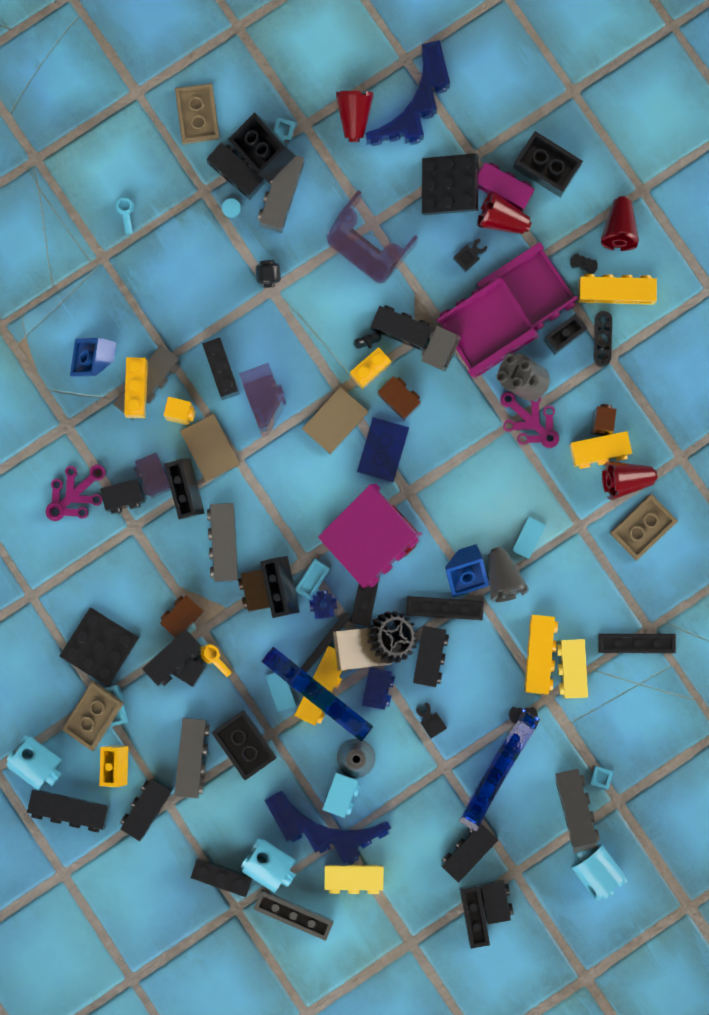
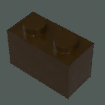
(254, 590)

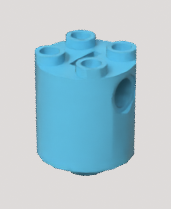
(38, 769)
(274, 869)
(598, 872)

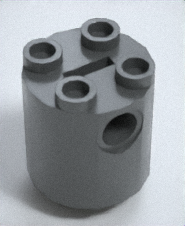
(523, 377)

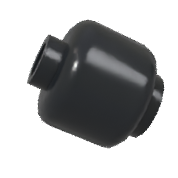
(268, 273)

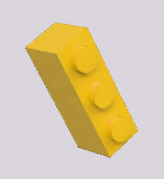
(135, 387)
(600, 450)

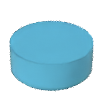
(231, 208)

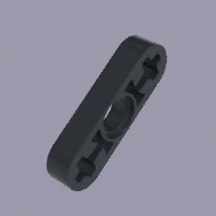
(598, 325)

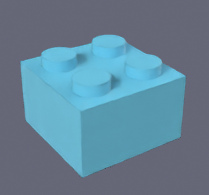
(340, 795)

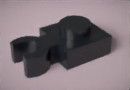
(468, 256)
(432, 724)

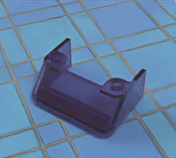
(359, 251)
(263, 396)

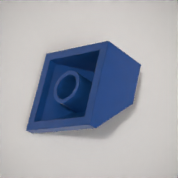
(91, 356)
(466, 571)

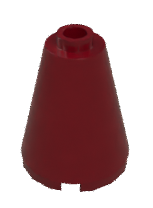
(354, 113)
(502, 215)
(620, 226)
(625, 478)

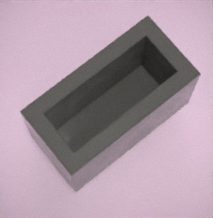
(440, 348)

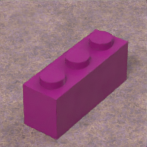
(505, 185)

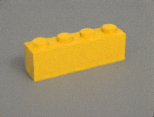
(617, 290)
(539, 654)
(328, 676)

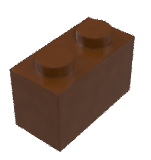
(399, 397)
(603, 420)
(181, 616)

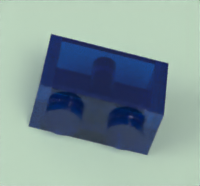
(377, 688)

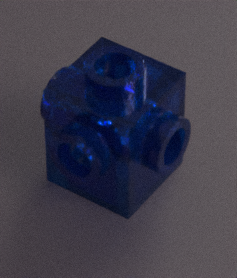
(328, 611)

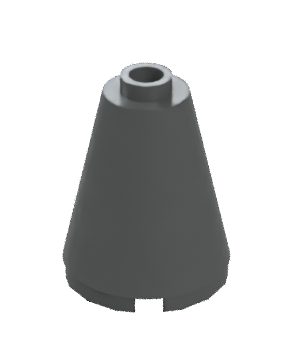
(504, 577)
(348, 751)

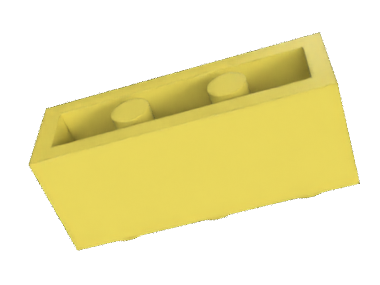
(572, 668)
(354, 878)

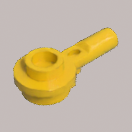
(210, 654)

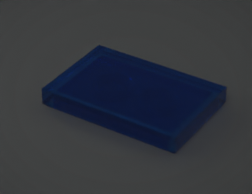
(383, 449)

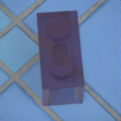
(153, 475)

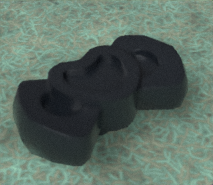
(583, 263)
(367, 340)
(515, 712)

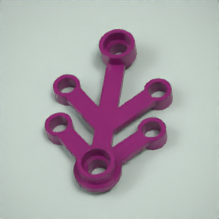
(532, 422)
(73, 495)

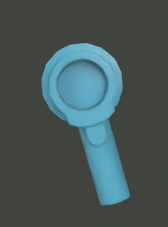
(124, 207)

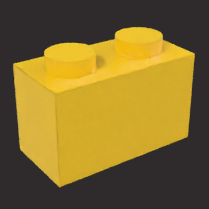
(370, 368)
(179, 411)
(113, 766)

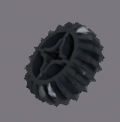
(385, 648)

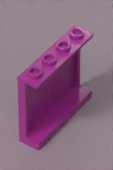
(535, 286)
(489, 326)
(369, 537)

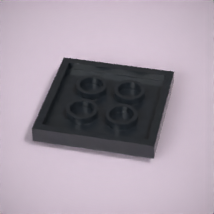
(450, 184)
(99, 647)

